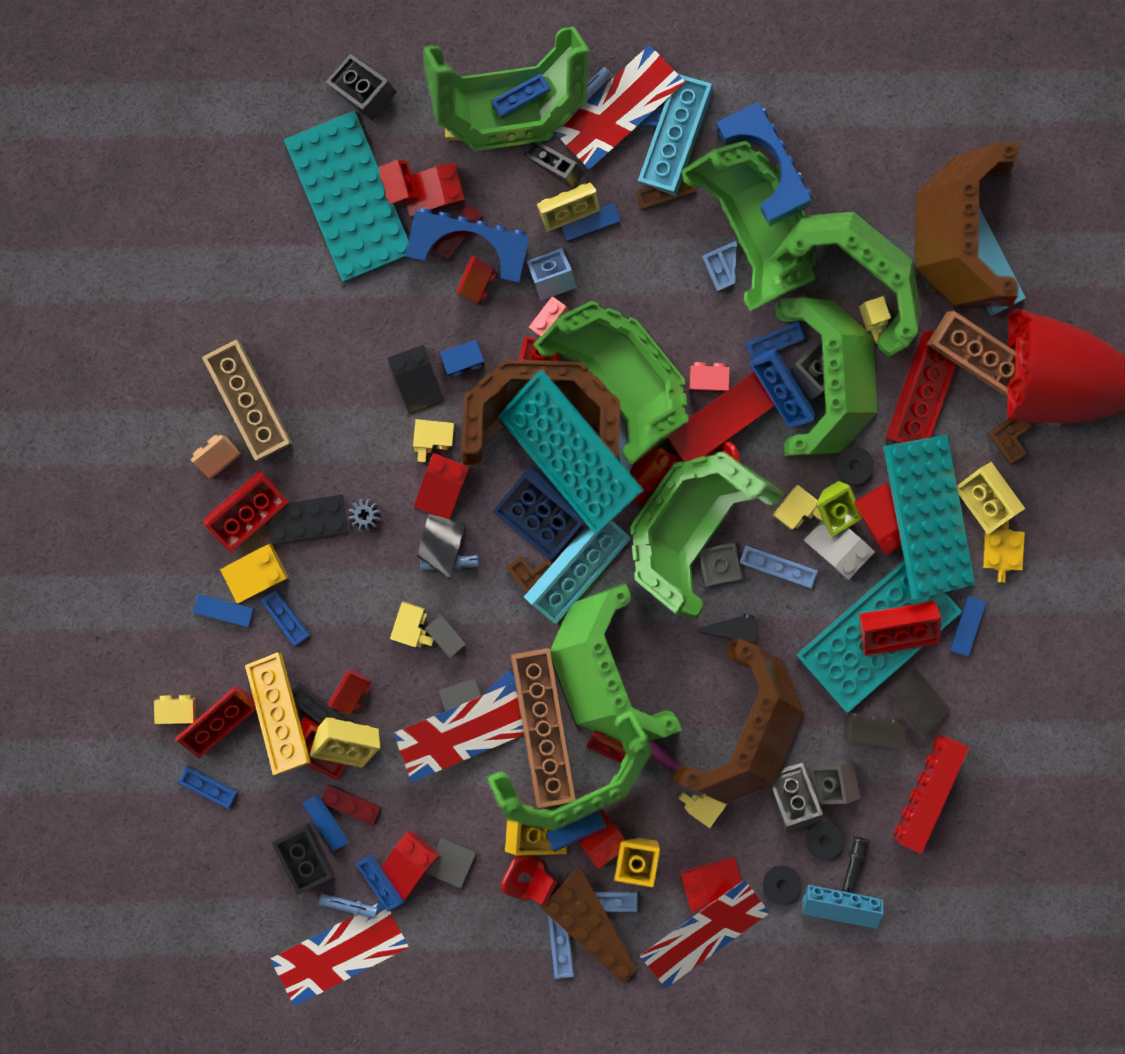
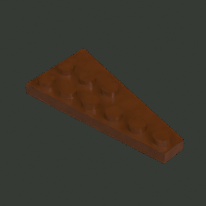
(584, 918)

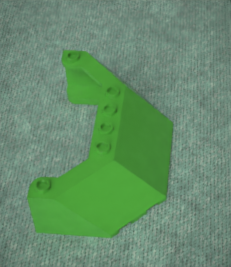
(465, 102)
(741, 184)
(873, 253)
(629, 366)
(847, 375)
(684, 518)
(590, 672)
(637, 753)

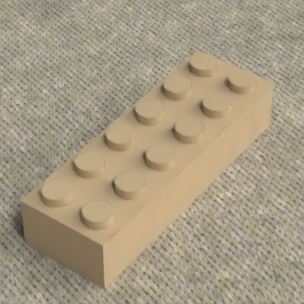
(247, 400)

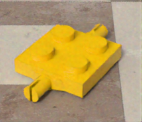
(1003, 550)

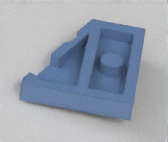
(721, 265)

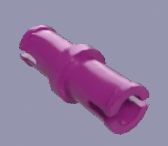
(662, 755)

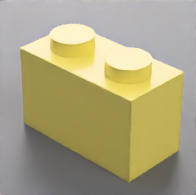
(175, 710)

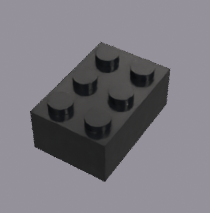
(303, 858)

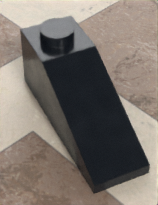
(554, 163)
(734, 628)

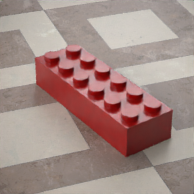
(930, 793)

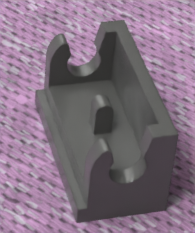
(445, 636)

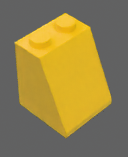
(637, 861)

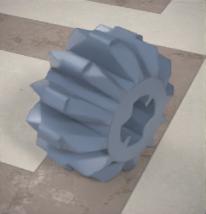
(370, 518)

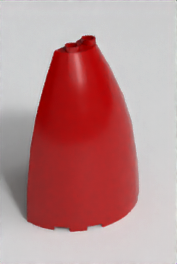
(1061, 372)

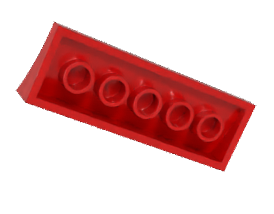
(921, 394)
(721, 419)

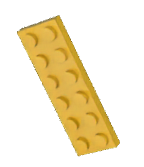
(277, 714)

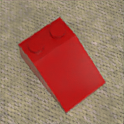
(436, 189)
(650, 471)
(441, 486)
(880, 518)
(325, 767)
(603, 844)
(409, 863)
(709, 882)

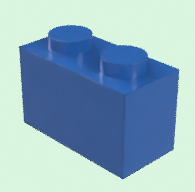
(462, 358)

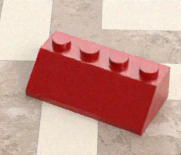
(245, 511)
(900, 628)
(217, 722)

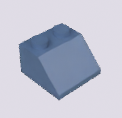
(551, 274)

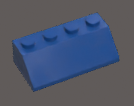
(782, 388)

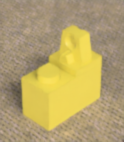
(875, 316)
(430, 434)
(795, 506)
(407, 626)
(702, 808)

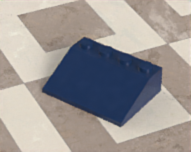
(539, 513)

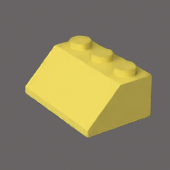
(569, 206)
(989, 498)
(345, 742)

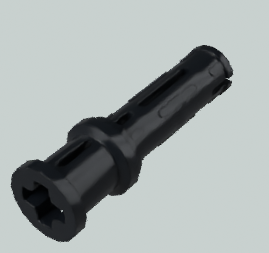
(856, 856)

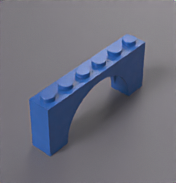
(753, 126)
(430, 227)

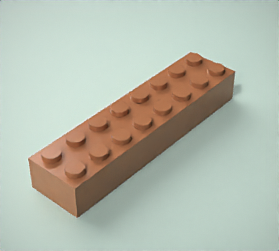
(975, 352)
(542, 727)

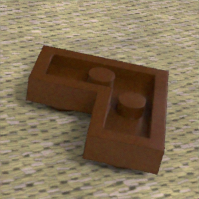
(1005, 439)
(525, 575)

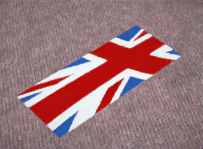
(619, 106)
(460, 732)
(704, 934)
(338, 954)

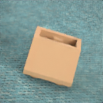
(215, 455)

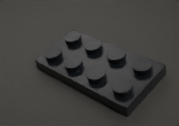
(308, 519)

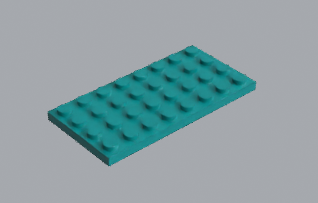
(348, 196)
(569, 452)
(929, 516)
(838, 654)

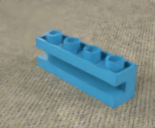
(842, 906)

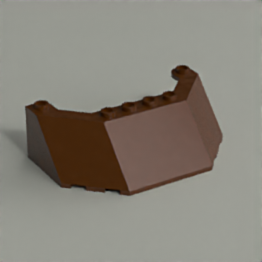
(950, 229)
(497, 389)
(764, 736)

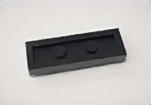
(313, 705)

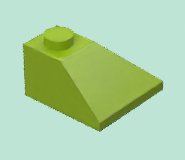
(838, 508)

